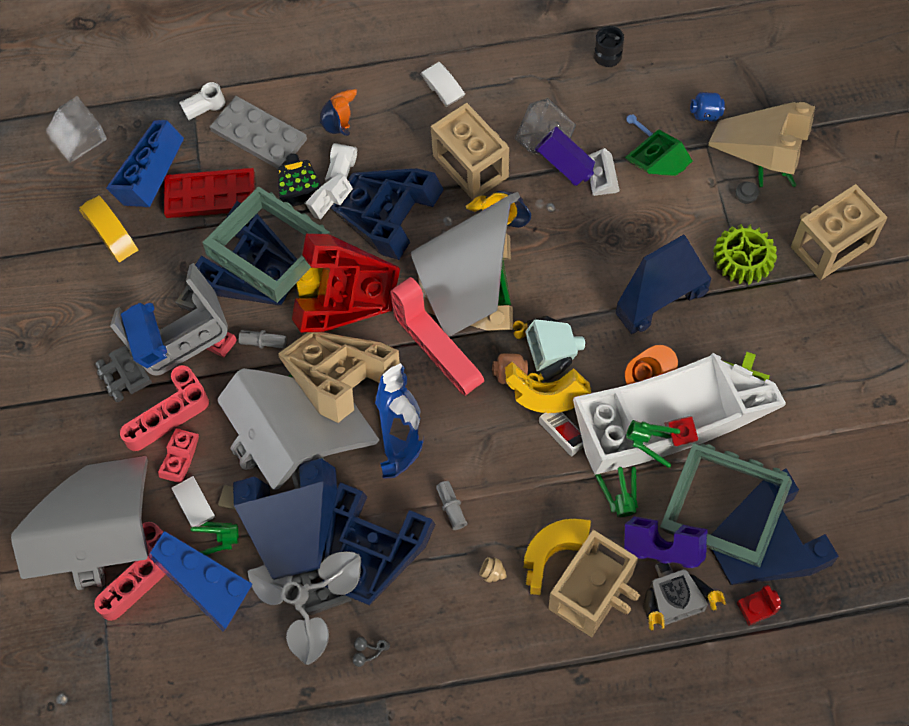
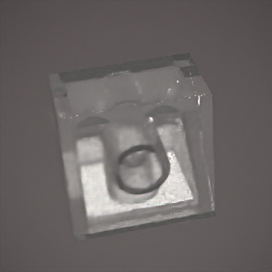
(539, 121)
(75, 129)

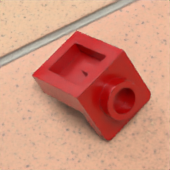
(687, 430)
(759, 605)

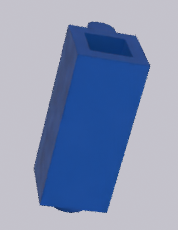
(143, 335)

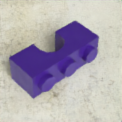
(645, 542)

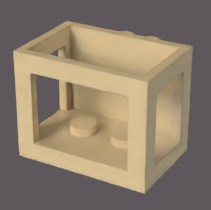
(473, 146)
(836, 227)
(593, 585)

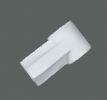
(204, 101)
(341, 159)

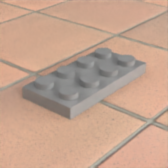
(258, 132)

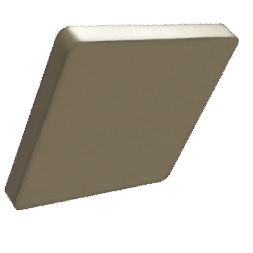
(227, 498)

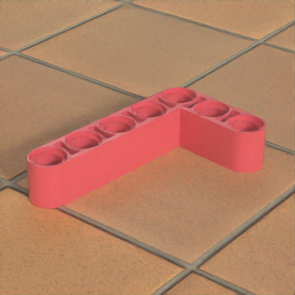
(411, 315)

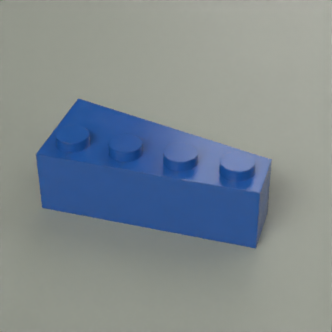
(146, 165)
(201, 578)

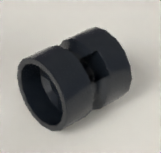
(609, 46)

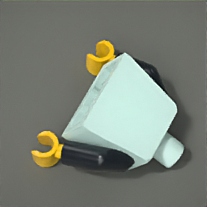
(550, 345)

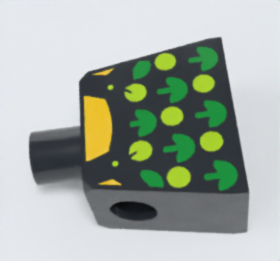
(297, 181)

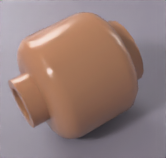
(505, 359)

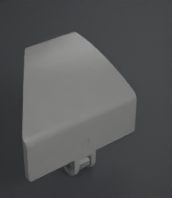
(465, 267)
(282, 427)
(86, 524)

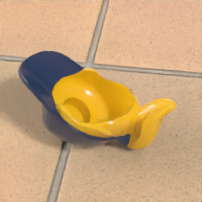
(518, 214)

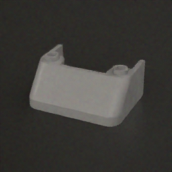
(189, 333)

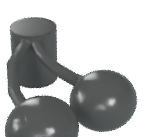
(360, 644)

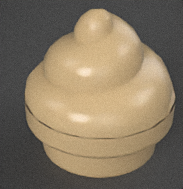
(492, 570)

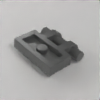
(132, 373)
(319, 598)

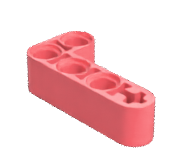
(162, 411)
(131, 575)

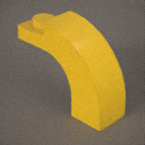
(108, 228)
(546, 397)
(556, 537)

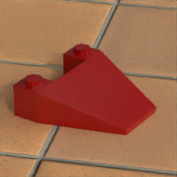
(350, 288)

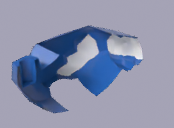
(397, 402)

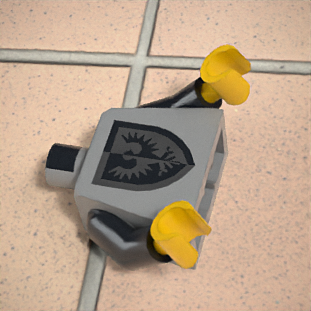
(677, 596)

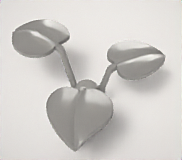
(308, 637)

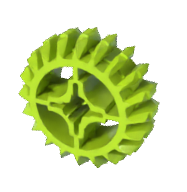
(751, 245)

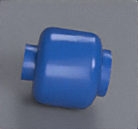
(707, 106)

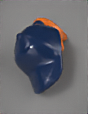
(336, 113)

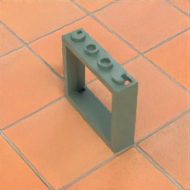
(257, 200)
(733, 462)

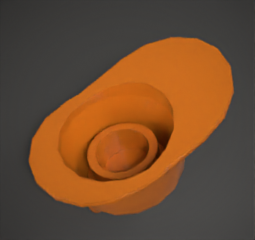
(651, 363)

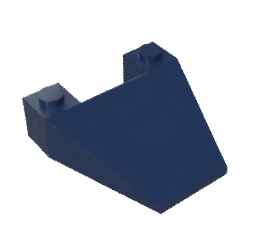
(383, 201)
(258, 247)
(661, 280)
(290, 525)
(381, 551)
(785, 553)

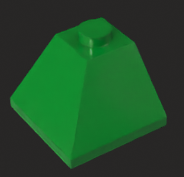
(660, 155)

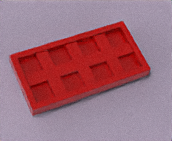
(206, 192)

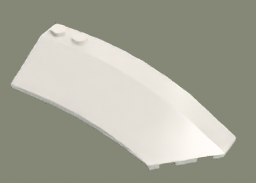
(708, 390)

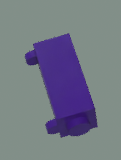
(566, 156)

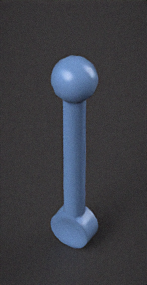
(632, 119)

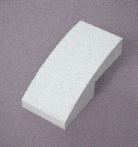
(443, 84)
(331, 192)
(193, 502)

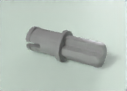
(262, 339)
(451, 505)

